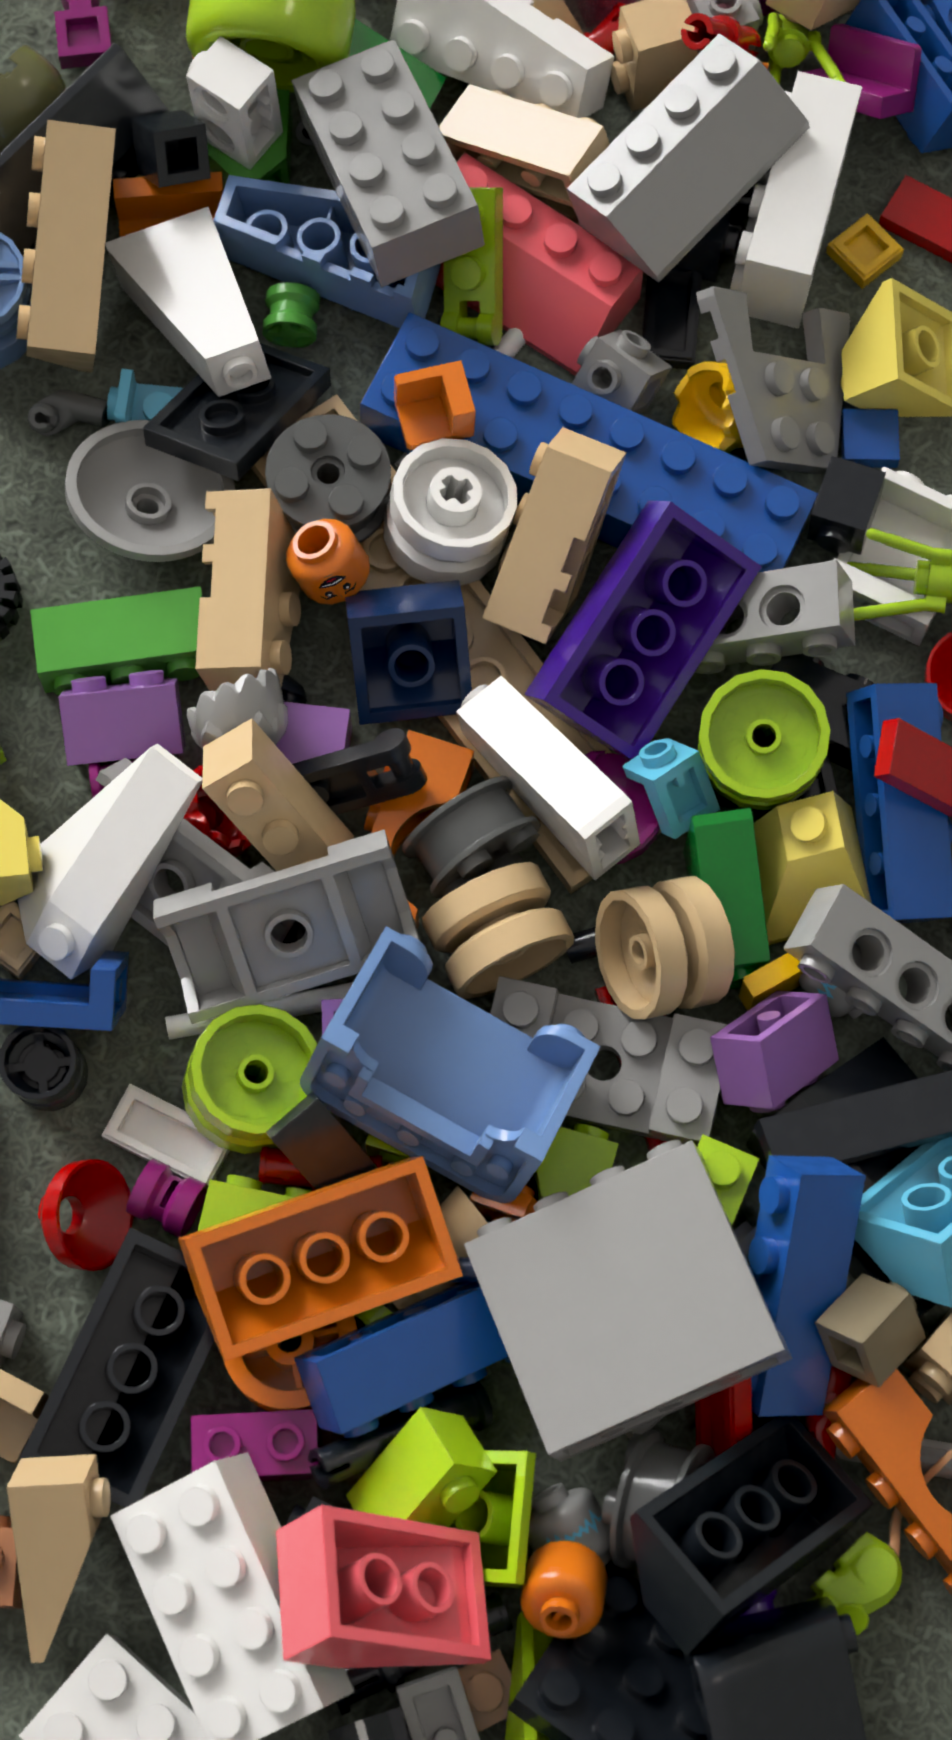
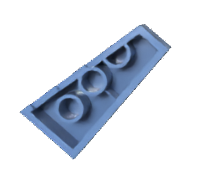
(308, 240)

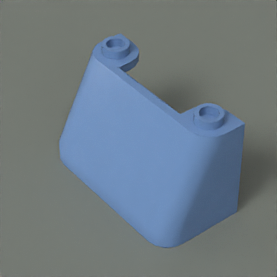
(445, 1073)

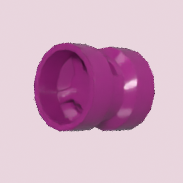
(166, 1198)

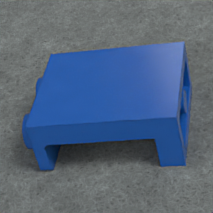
(70, 1004)

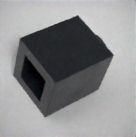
(171, 148)
(845, 506)

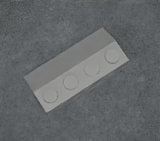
(687, 158)

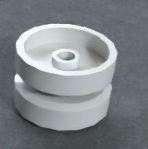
(449, 511)

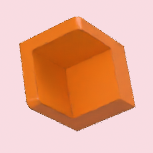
(434, 404)

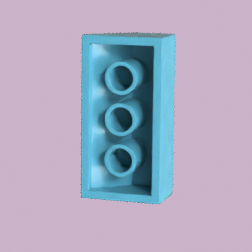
(909, 1222)

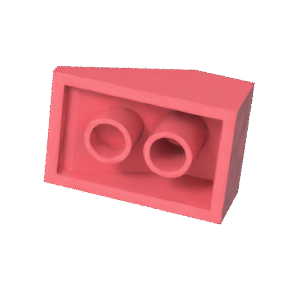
(380, 1592)

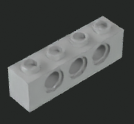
(823, 624)
(824, 946)

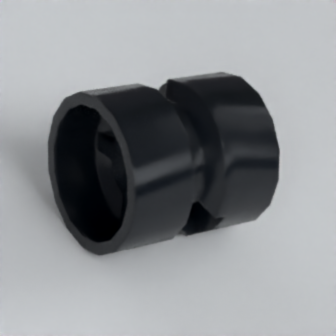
(43, 1067)

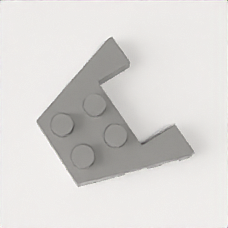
(782, 404)

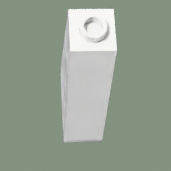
(192, 297)
(551, 776)

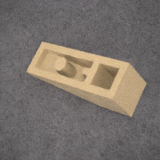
(54, 1521)

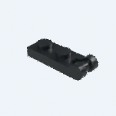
(349, 776)

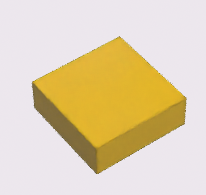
(864, 250)
(778, 975)

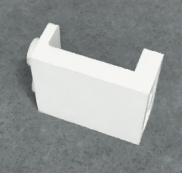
(912, 513)

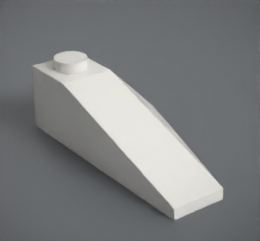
(104, 861)

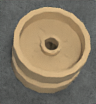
(497, 929)
(664, 947)

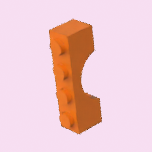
(448, 775)
(887, 1434)

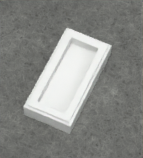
(163, 1132)

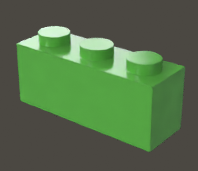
(117, 638)

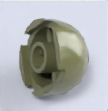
(26, 92)

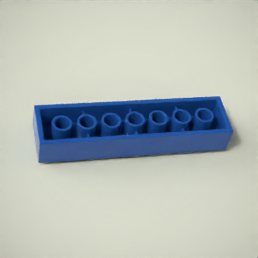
(527, 406)

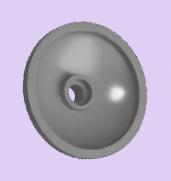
(119, 478)

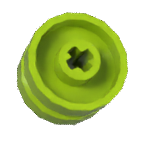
(778, 707)
(242, 1043)

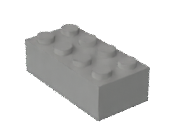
(388, 163)

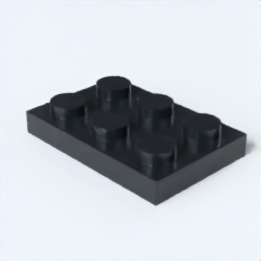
(239, 427)

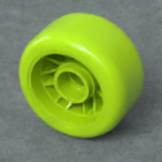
(282, 34)

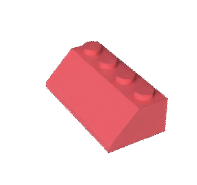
(556, 275)

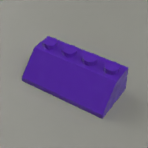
(643, 629)

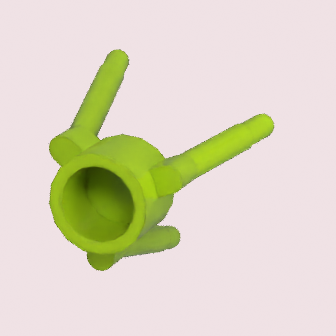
(790, 44)
(930, 577)

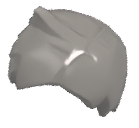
(237, 703)

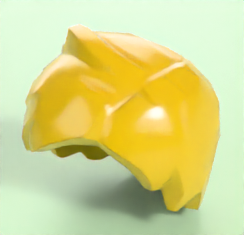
(705, 408)

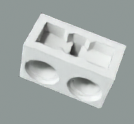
(235, 101)

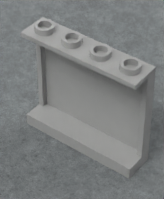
(624, 1300)

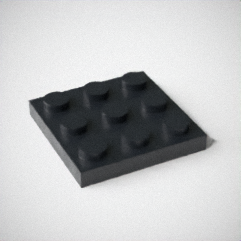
(615, 1680)

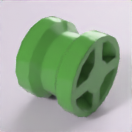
(291, 315)

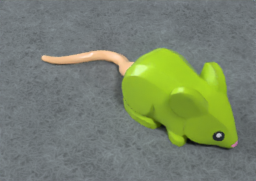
(868, 1570)

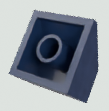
(409, 651)

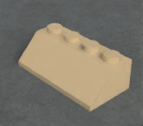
(69, 243)

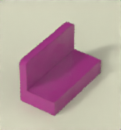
(878, 63)

